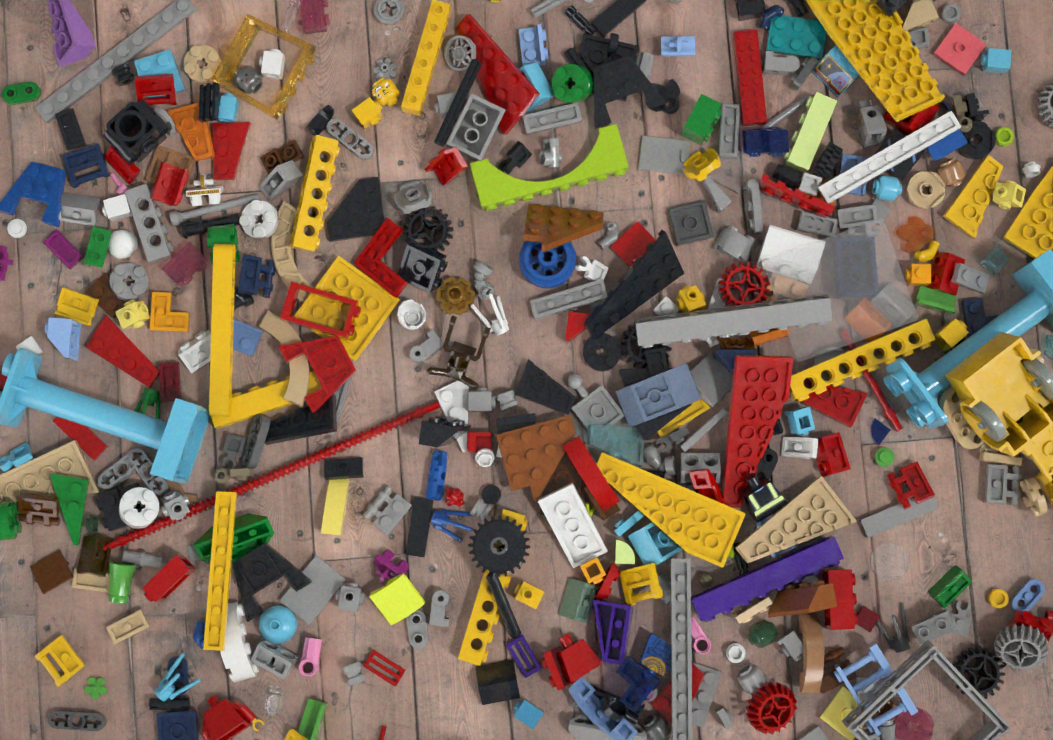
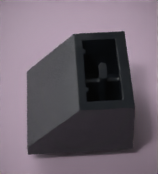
(440, 432)

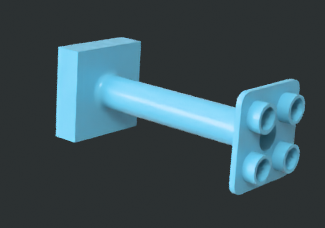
(925, 387)
(175, 440)

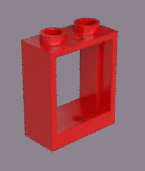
(168, 579)

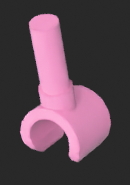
(122, 188)

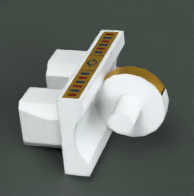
(196, 193)

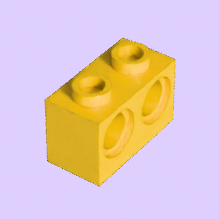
(950, 334)

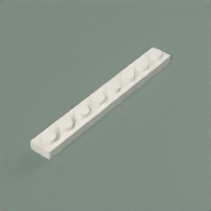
(889, 157)

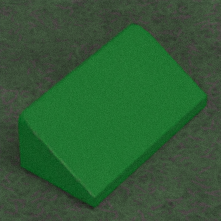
(950, 586)

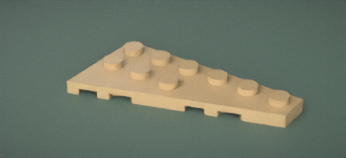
(35, 475)
(806, 516)

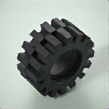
(828, 160)

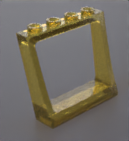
(239, 49)

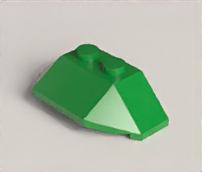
(249, 533)

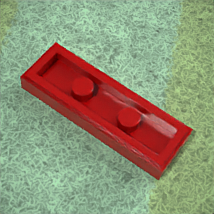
(87, 439)

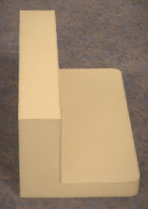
(991, 455)

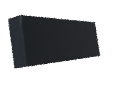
(615, 15)
(419, 527)

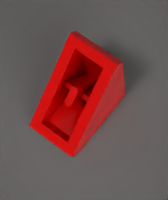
(575, 325)

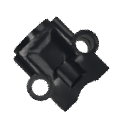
(138, 146)

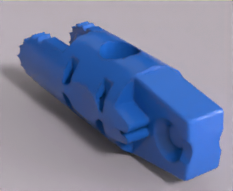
(437, 475)

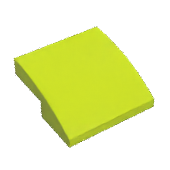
(397, 599)

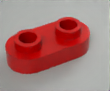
(604, 588)

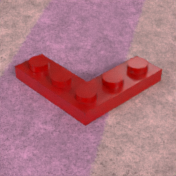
(370, 258)

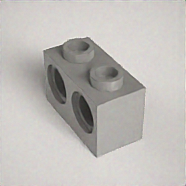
(698, 461)
(934, 626)
(274, 659)

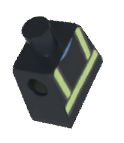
(761, 497)

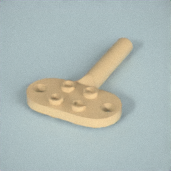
(957, 423)

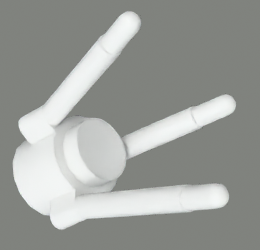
(499, 324)

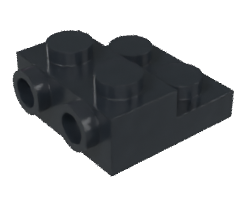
(422, 267)
(109, 503)

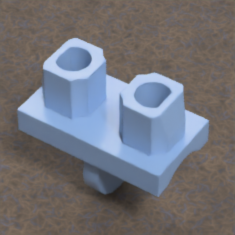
(677, 46)

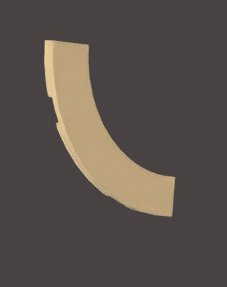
(283, 254)
(299, 367)

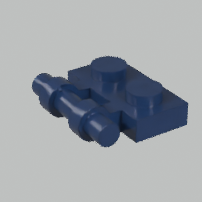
(250, 275)

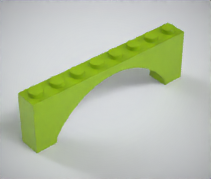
(499, 189)

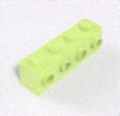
(810, 132)

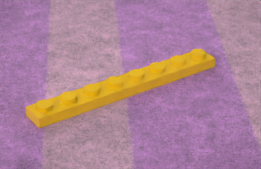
(220, 571)

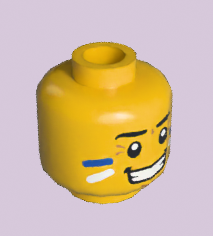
(385, 92)

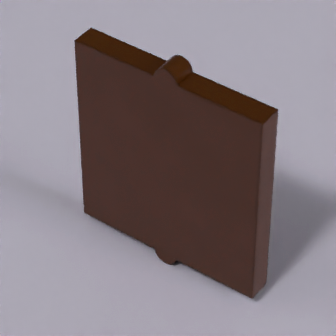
(51, 571)

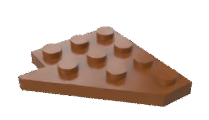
(559, 225)
(534, 453)

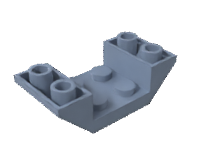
(658, 395)

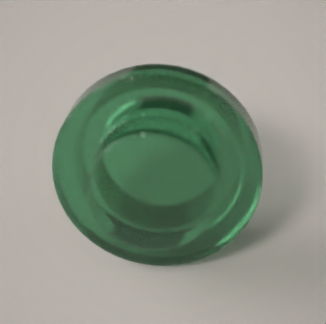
(92, 523)

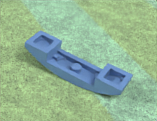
(583, 695)

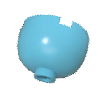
(278, 624)

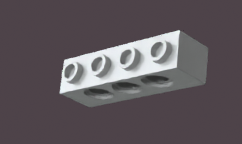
(163, 251)

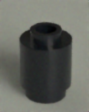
(787, 175)

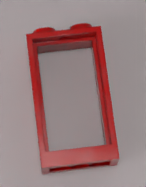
(291, 298)

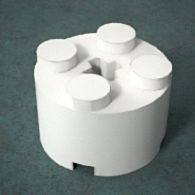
(146, 499)

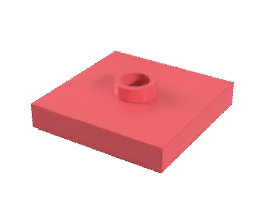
(959, 49)

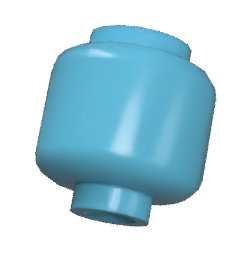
(886, 188)

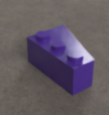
(613, 629)

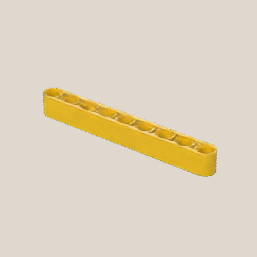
(222, 330)

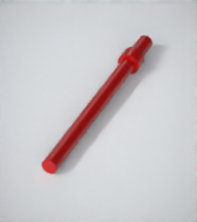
(889, 413)

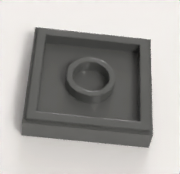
(690, 223)

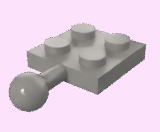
(596, 407)

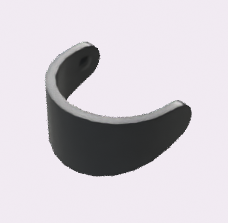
(320, 121)

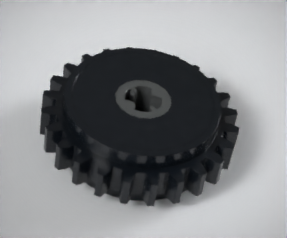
(509, 535)

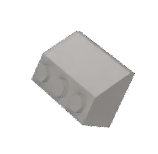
(475, 127)

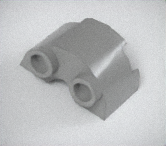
(735, 244)

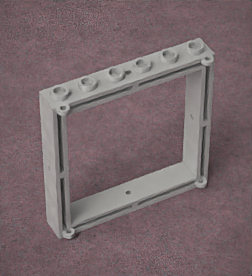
(990, 731)

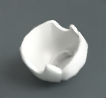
(122, 244)
(411, 314)

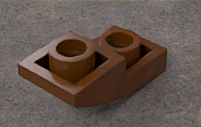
(286, 153)

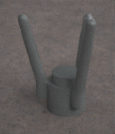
(901, 640)

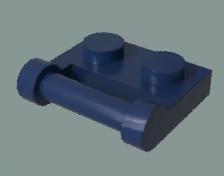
(85, 159)

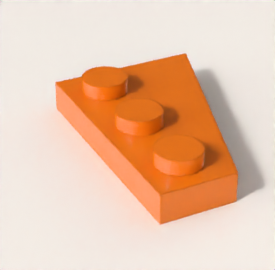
(195, 133)

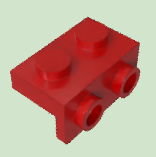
(447, 165)
(169, 184)
(942, 273)
(550, 661)

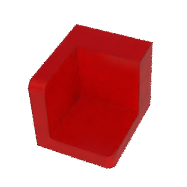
(478, 441)

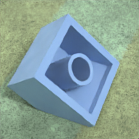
(64, 336)

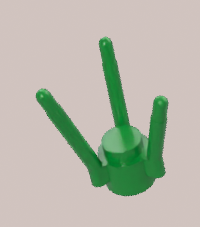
(148, 398)

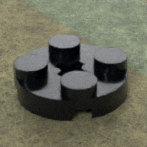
(982, 148)
(609, 360)

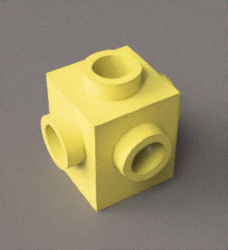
(1008, 194)
(133, 314)

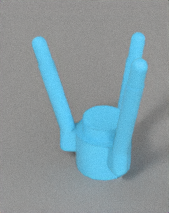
(166, 688)

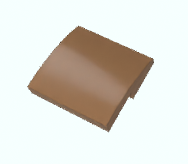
(170, 157)

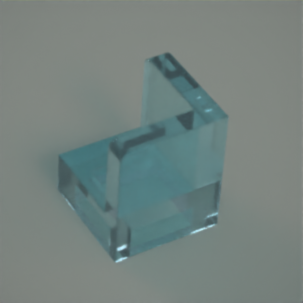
(994, 260)

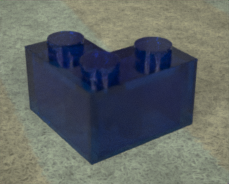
(765, 140)
(642, 683)

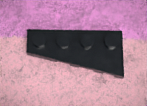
(303, 423)

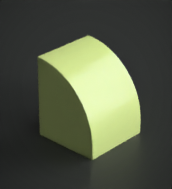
(623, 553)

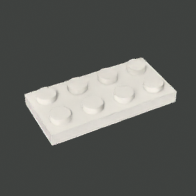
(572, 525)

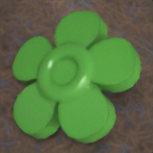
(95, 687)

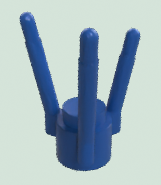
(441, 519)

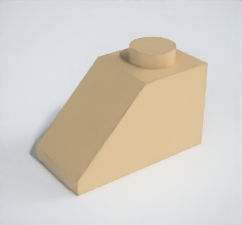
(920, 15)

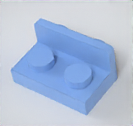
(532, 45)

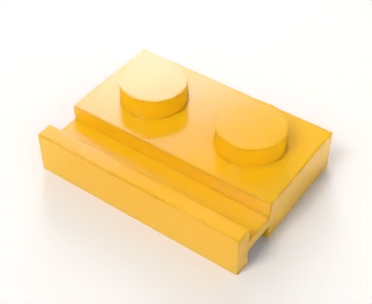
(76, 306)

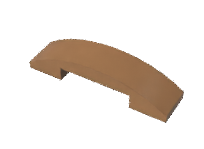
(812, 654)

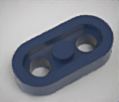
(184, 673)

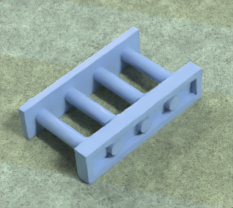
(884, 671)

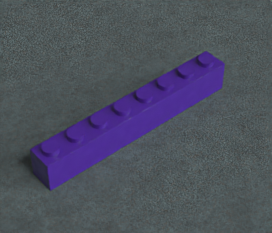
(767, 578)

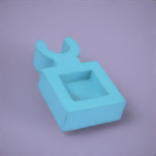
(17, 457)
(622, 526)

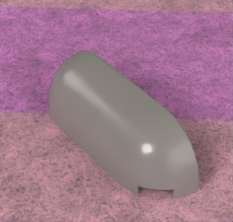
(584, 729)

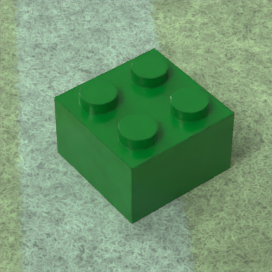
(699, 124)

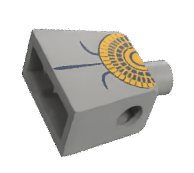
(871, 124)

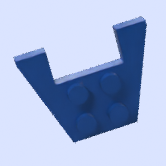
(38, 184)

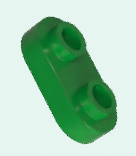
(20, 93)

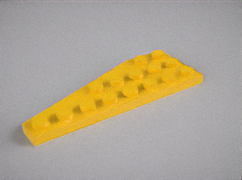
(687, 517)

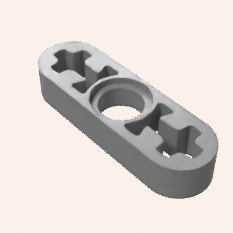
(358, 151)

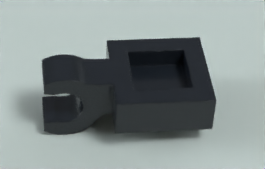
(516, 157)

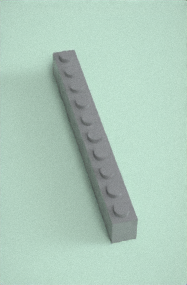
(732, 320)

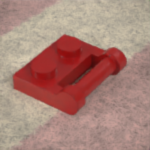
(156, 85)

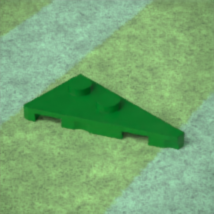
(72, 500)

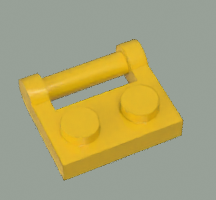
(637, 578)
(64, 656)

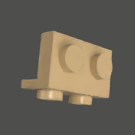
(745, 613)

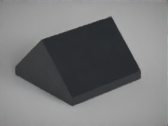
(497, 682)

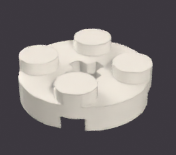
(252, 211)

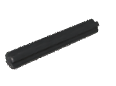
(503, 605)

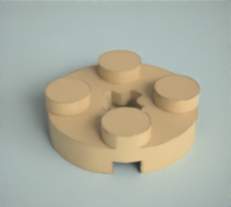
(197, 54)
(925, 179)
(1032, 497)

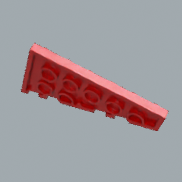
(498, 75)

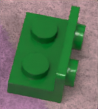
(97, 247)

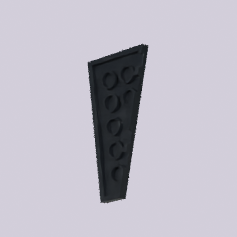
(640, 283)

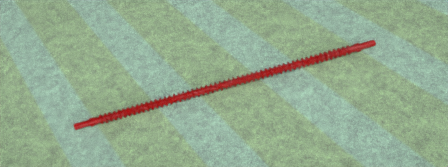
(157, 525)

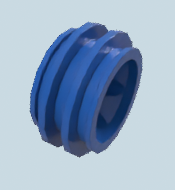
(538, 277)

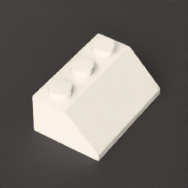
(780, 241)

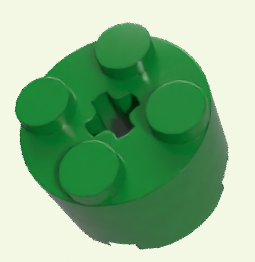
(562, 83)
(223, 235)
(8, 521)

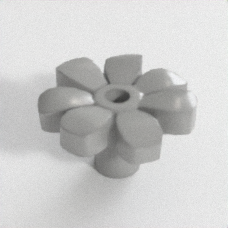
(385, 69)

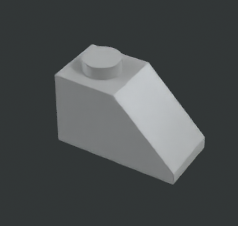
(280, 180)

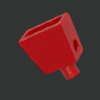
(576, 658)

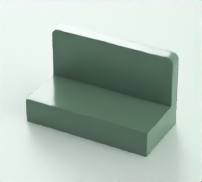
(577, 600)

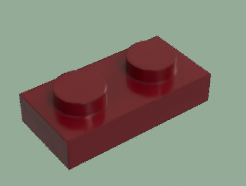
(170, 381)

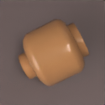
(951, 172)

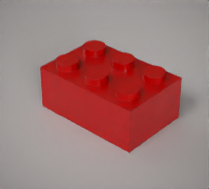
(843, 615)

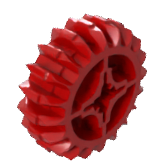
(736, 284)
(775, 710)

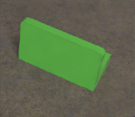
(935, 300)
(312, 719)

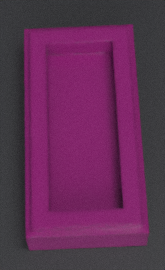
(63, 249)

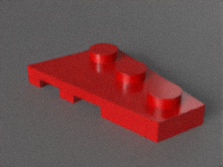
(663, 702)

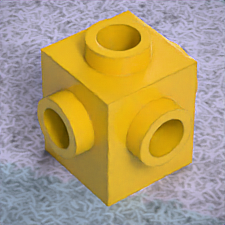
(690, 299)

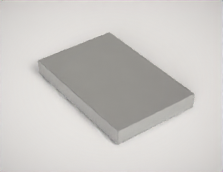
(312, 598)

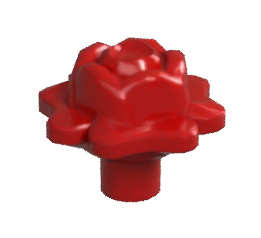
(454, 497)

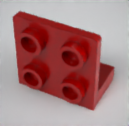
(633, 244)

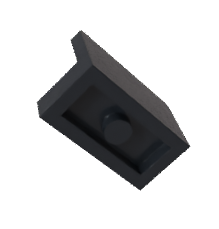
(511, 423)

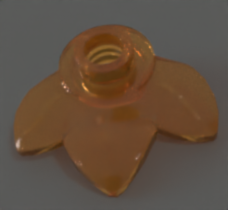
(913, 234)

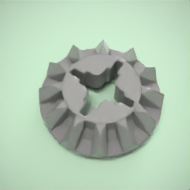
(380, 8)

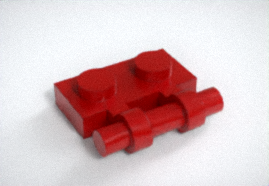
(916, 482)

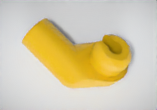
(928, 254)

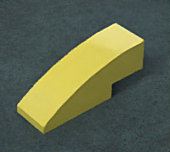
(335, 507)

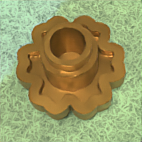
(455, 296)

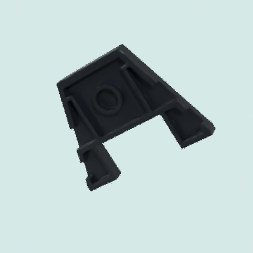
(617, 81)
(651, 426)
(261, 569)

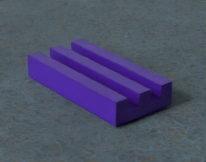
(532, 670)

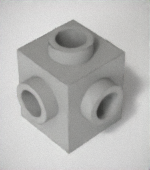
(169, 502)
(347, 604)

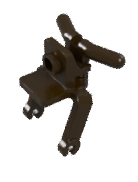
(459, 358)

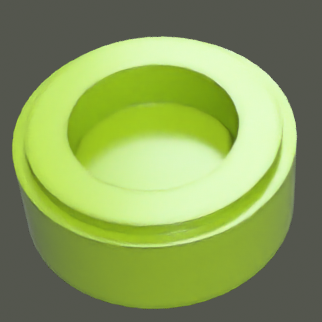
(1004, 136)

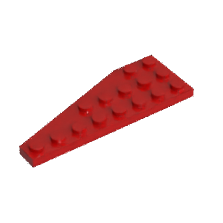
(756, 403)

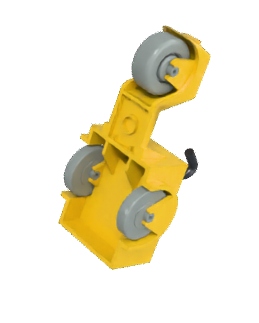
(1009, 401)

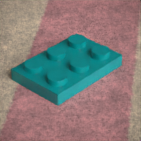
(796, 37)

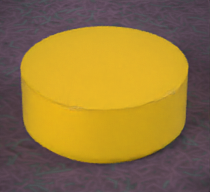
(998, 598)

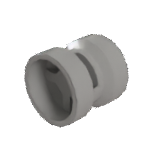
(354, 673)

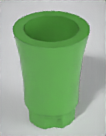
(120, 581)

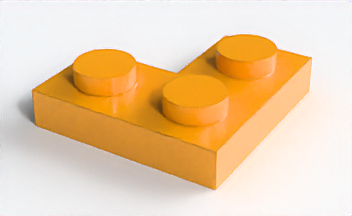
(163, 319)

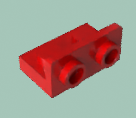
(831, 455)

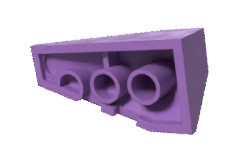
(71, 33)

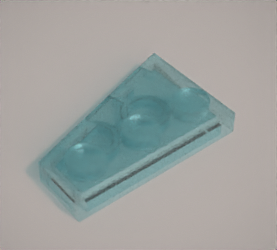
(618, 441)

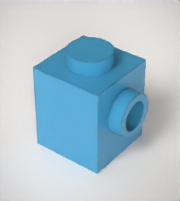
(527, 713)

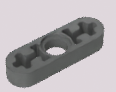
(257, 433)
(63, 714)

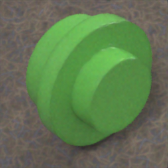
(884, 457)

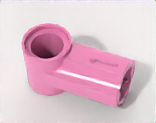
(698, 634)
(311, 654)

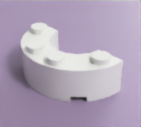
(237, 651)

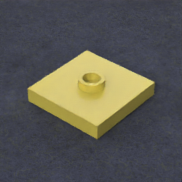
(838, 709)

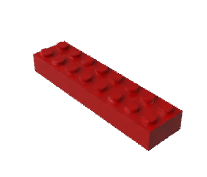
(749, 77)

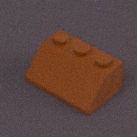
(803, 599)

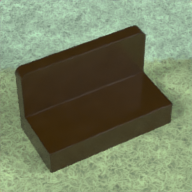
(93, 557)

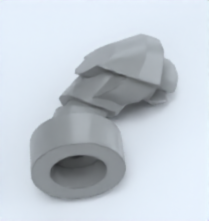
(483, 287)
(652, 457)

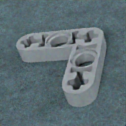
(133, 466)

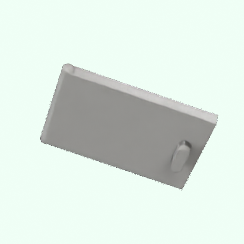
(663, 154)

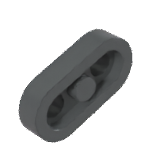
(807, 65)

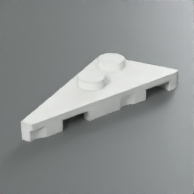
(454, 403)

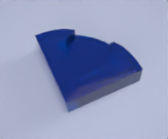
(878, 431)

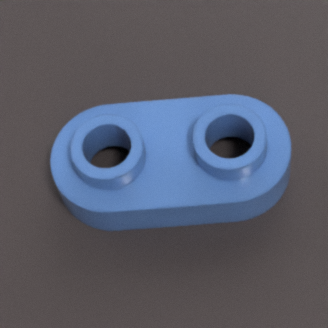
(1029, 599)

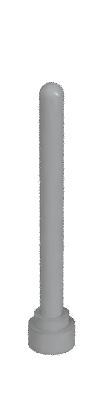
(179, 217)

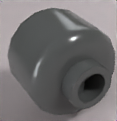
(657, 728)

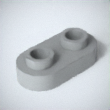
(417, 629)

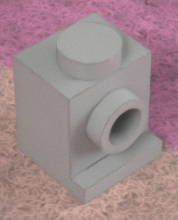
(791, 645)

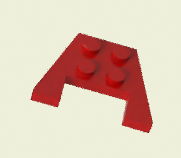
(329, 363)

